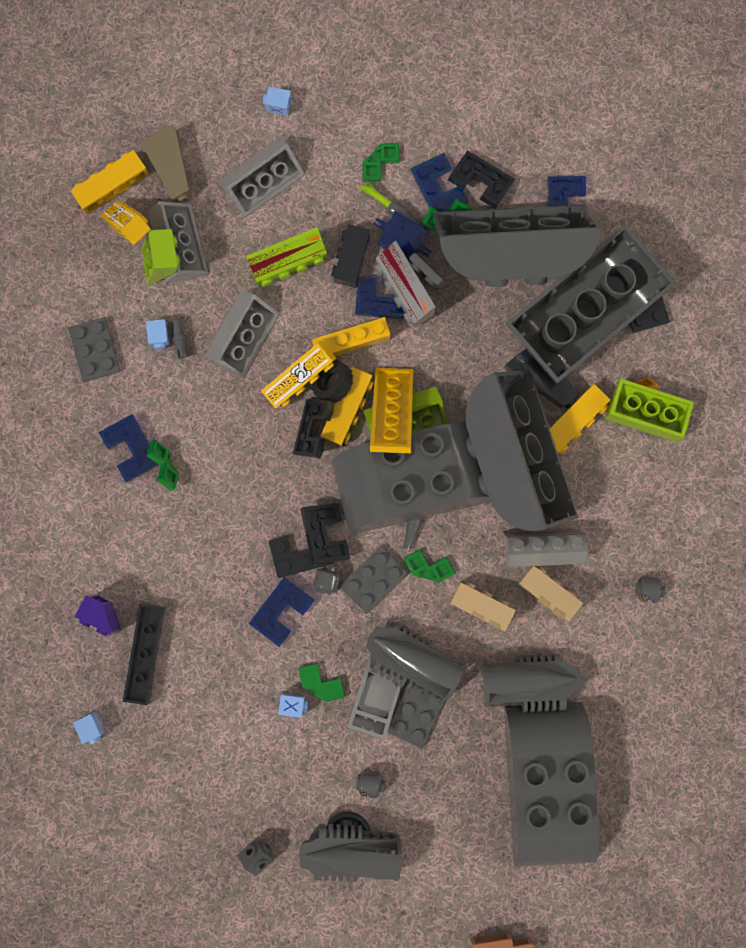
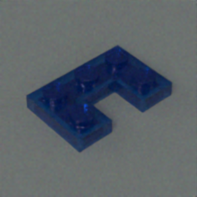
(425, 177)
(562, 187)
(369, 305)
(130, 432)
(266, 618)

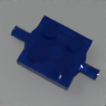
(405, 232)

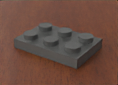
(422, 268)
(94, 349)
(373, 579)
(414, 716)

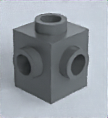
(255, 856)

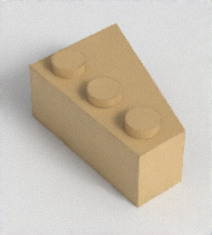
(550, 593)
(482, 605)

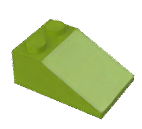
(159, 255)

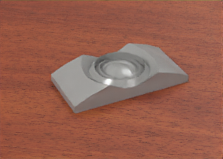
(374, 704)

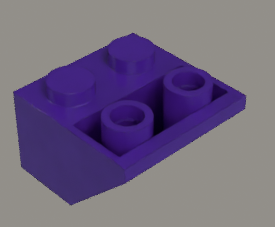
(99, 614)

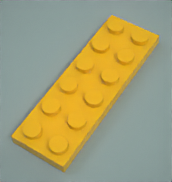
(392, 411)

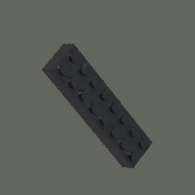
(144, 654)

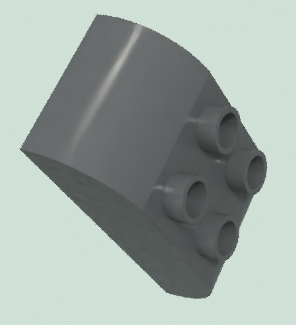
(518, 242)
(590, 304)
(517, 453)
(405, 487)
(551, 786)

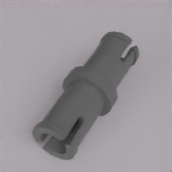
(179, 338)

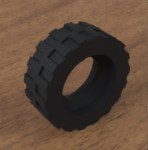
(341, 386)

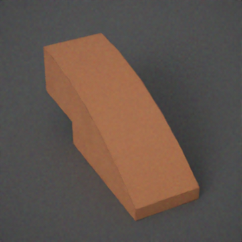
(501, 941)

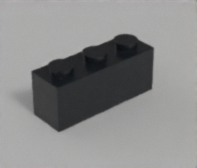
(351, 255)

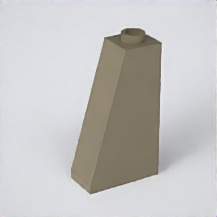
(167, 158)

